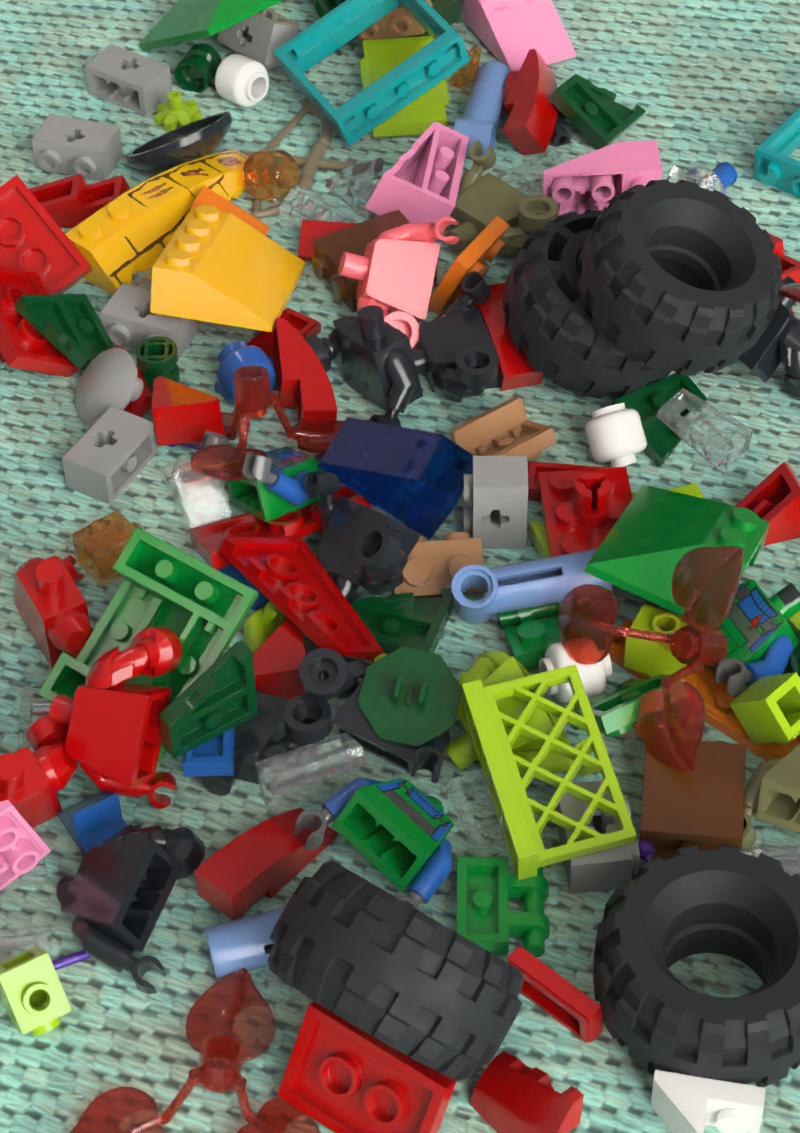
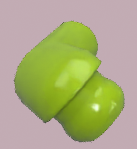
(262, 625)

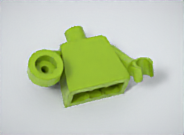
(495, 668)

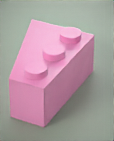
(425, 178)

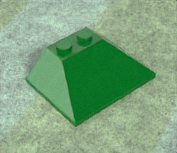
(200, 19)
(662, 528)
(161, 590)

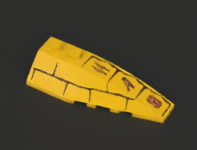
(140, 223)

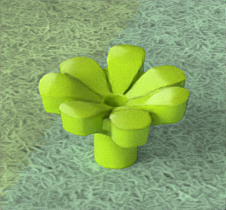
(176, 112)

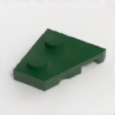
(594, 110)
(68, 324)
(647, 402)
(405, 621)
(212, 703)

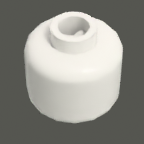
(241, 80)
(615, 435)
(592, 676)

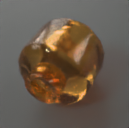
(270, 174)

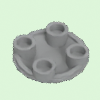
(107, 382)

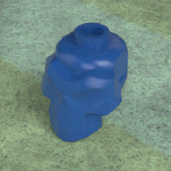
(239, 355)

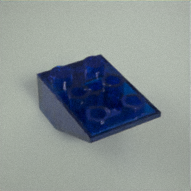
(400, 470)

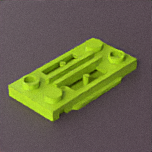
(414, 119)

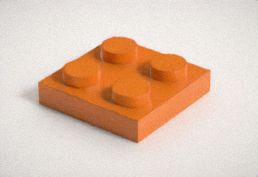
(473, 258)

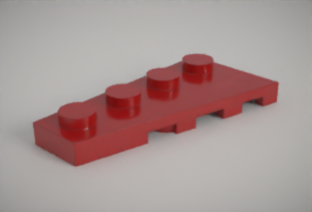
(296, 524)
(302, 591)

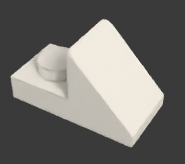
(691, 1102)

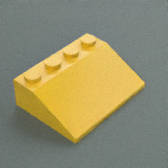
(223, 273)

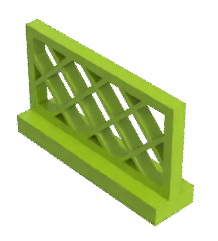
(509, 790)

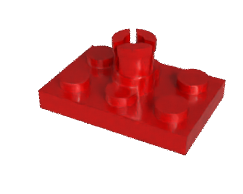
(35, 241)
(21, 342)
(582, 506)
(359, 1081)

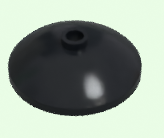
(181, 144)

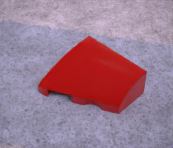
(523, 1100)

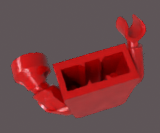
(53, 605)
(117, 723)
(35, 778)

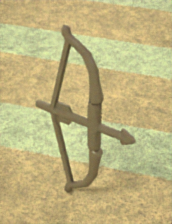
(309, 164)

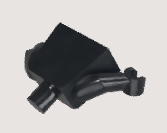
(778, 344)
(457, 347)
(374, 361)
(358, 541)
(329, 675)
(277, 729)
(123, 892)

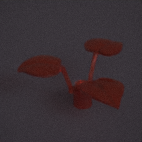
(252, 401)
(705, 586)
(226, 1028)

